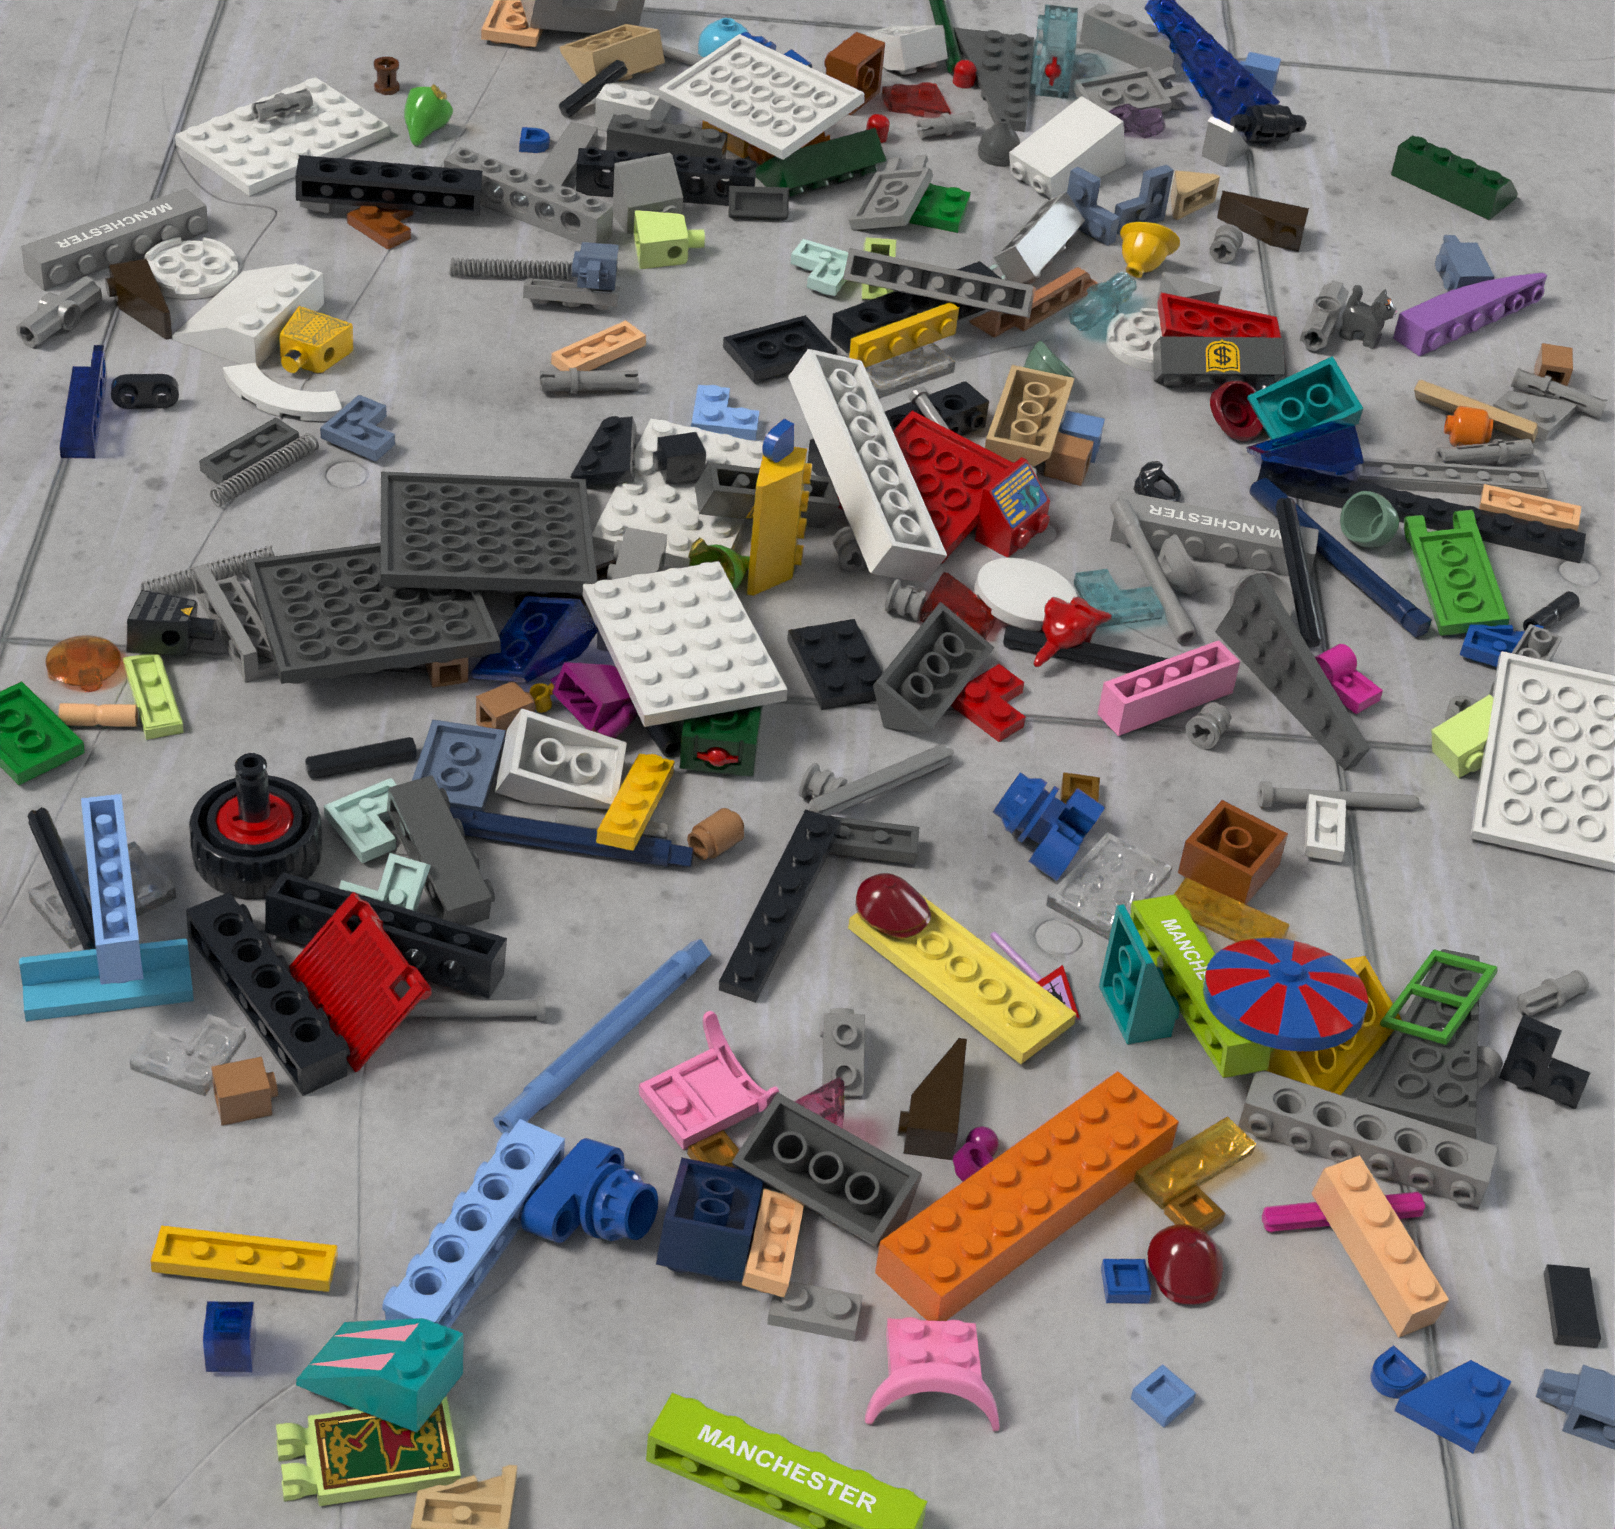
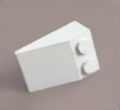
(911, 46)
(630, 100)
(559, 763)

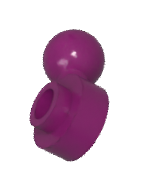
(976, 1152)

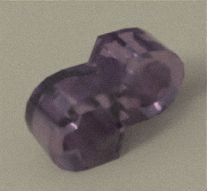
(1142, 122)

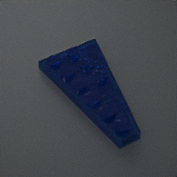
(1207, 63)

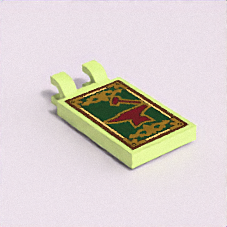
(365, 1457)

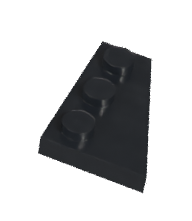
(609, 453)

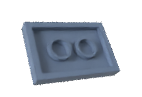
(461, 761)

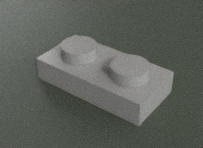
(816, 1311)

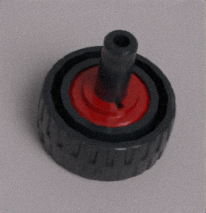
(254, 831)

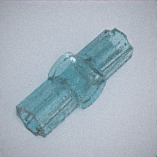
(1102, 301)

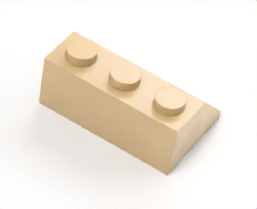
(634, 45)

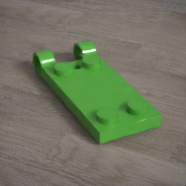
(1456, 574)

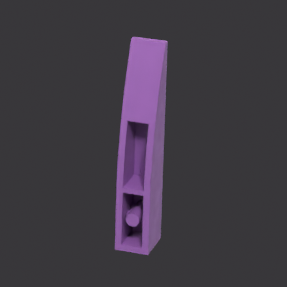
(1465, 311)

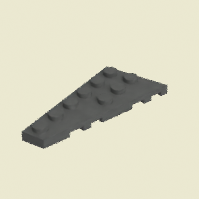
(1427, 1077)

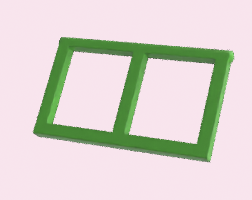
(1464, 1004)

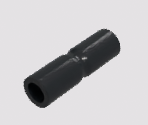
(1554, 611)
(664, 738)

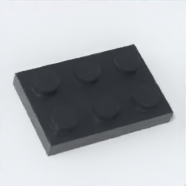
(775, 347)
(836, 663)

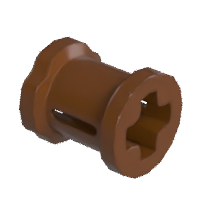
(386, 75)

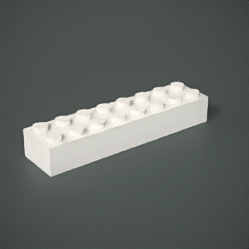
(867, 467)

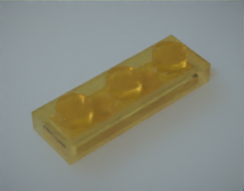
(1228, 915)
(1194, 1162)

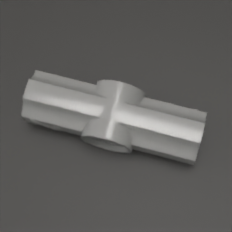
(59, 312)
(1324, 316)

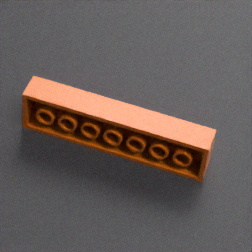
(1024, 1198)

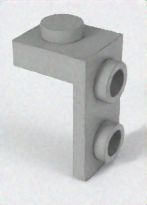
(843, 1049)

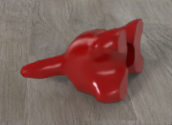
(1068, 625)

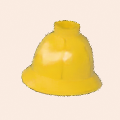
(1146, 246)

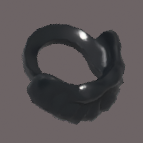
(1152, 473)

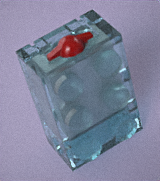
(1054, 51)

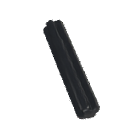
(592, 88)
(360, 757)

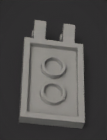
(1137, 87)
(892, 195)

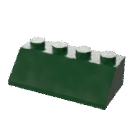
(824, 162)
(1452, 177)

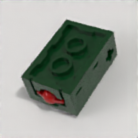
(722, 742)

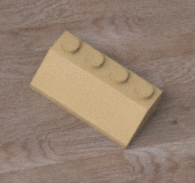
(1029, 415)

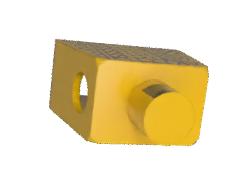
(314, 341)

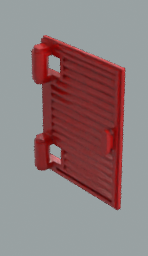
(357, 979)

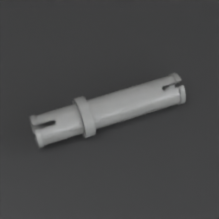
(588, 380)
(1549, 389)
(1497, 452)

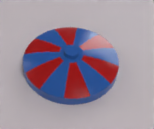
(1285, 994)

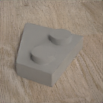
(1546, 412)

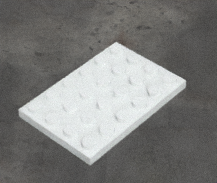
(761, 96)
(267, 152)
(673, 507)
(683, 643)
(1549, 762)

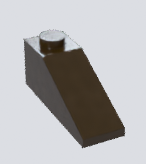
(1264, 219)
(139, 295)
(934, 1108)

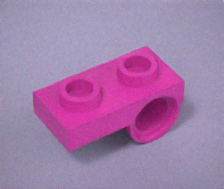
(1350, 685)

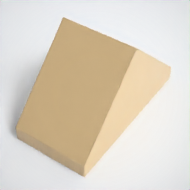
(1192, 192)

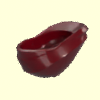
(1234, 411)
(892, 906)
(1185, 1264)

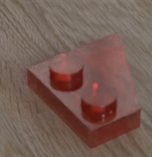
(914, 99)
(962, 603)

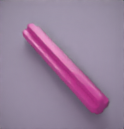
(1310, 1215)

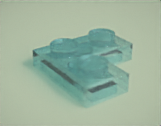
(1124, 605)

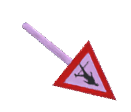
(1055, 982)

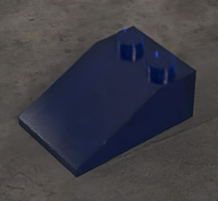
(1323, 447)
(538, 640)

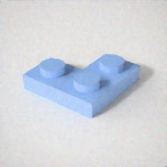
(714, 415)

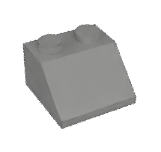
(645, 186)

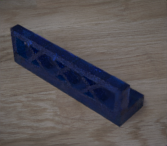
(84, 408)

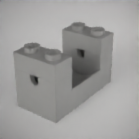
(582, 15)

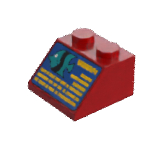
(1012, 509)

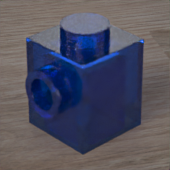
(229, 1336)

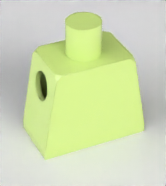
(664, 239)

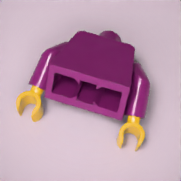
(592, 695)

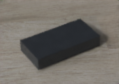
(1571, 1306)

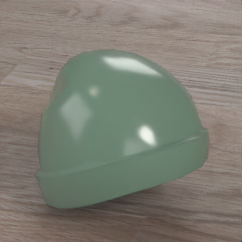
(1044, 360)
(1369, 519)

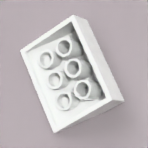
(252, 311)

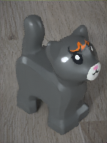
(1366, 318)

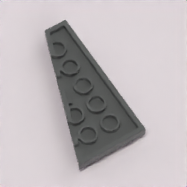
(1002, 71)
(1275, 651)

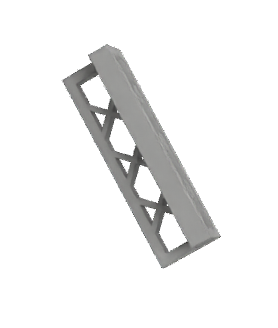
(229, 628)

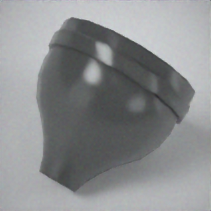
(997, 143)

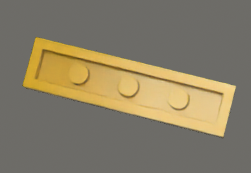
(905, 335)
(635, 801)
(244, 1258)

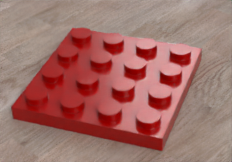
(947, 474)

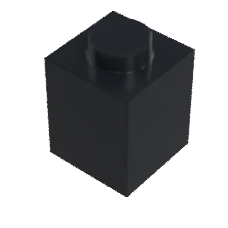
(679, 457)

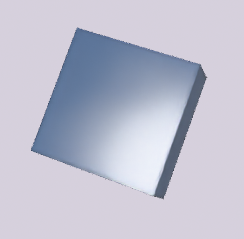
(1163, 1395)

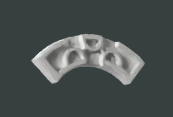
(276, 399)

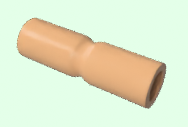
(105, 715)

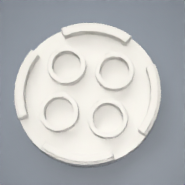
(192, 267)
(1133, 336)
(1019, 590)

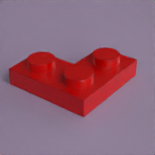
(986, 703)

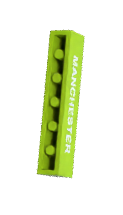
(1183, 957)
(774, 1473)

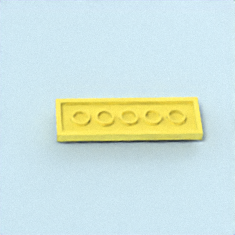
(974, 983)

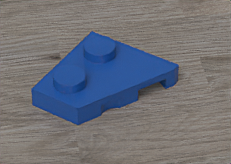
(1486, 642)
(1457, 1403)

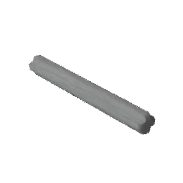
(882, 780)

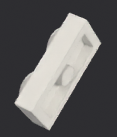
(1325, 828)

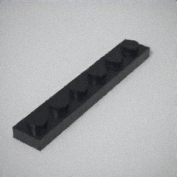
(779, 906)

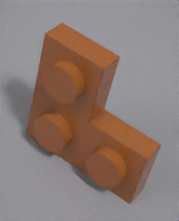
(381, 224)

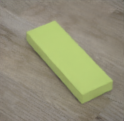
(153, 695)

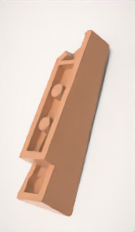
(1046, 302)

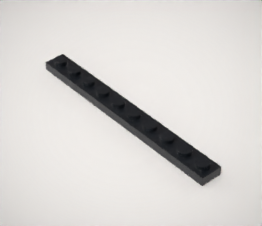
(1438, 514)

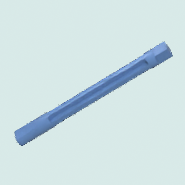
(603, 1036)

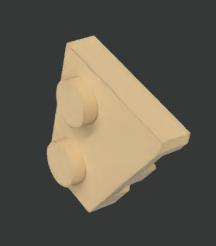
(467, 1503)

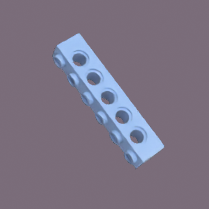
(111, 890)
(477, 1228)

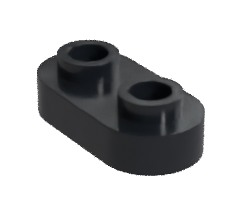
(144, 391)

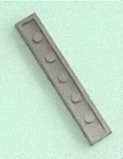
(1449, 477)

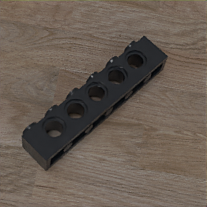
(388, 185)
(706, 190)
(892, 308)
(959, 406)
(437, 947)
(268, 993)

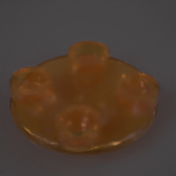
(83, 661)

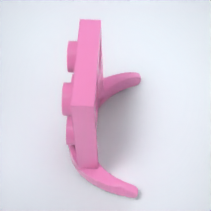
(705, 1091)
(932, 1359)

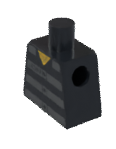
(166, 624)

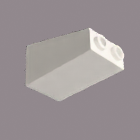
(1074, 138)

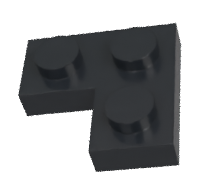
(1534, 1068)

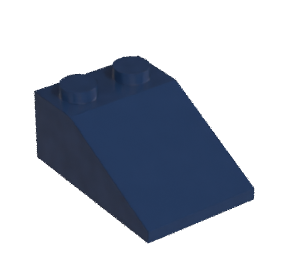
(709, 1220)

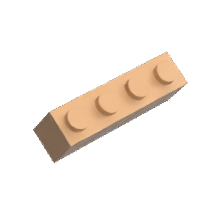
(1379, 1246)

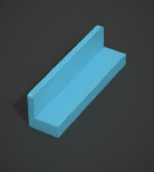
(71, 983)

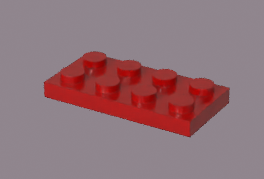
(1198, 318)

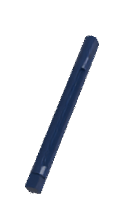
(1359, 573)
(567, 838)

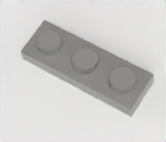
(542, 291)

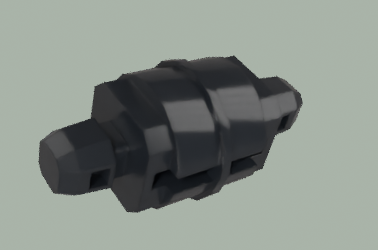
(1268, 123)

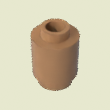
(716, 834)

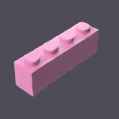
(1168, 687)

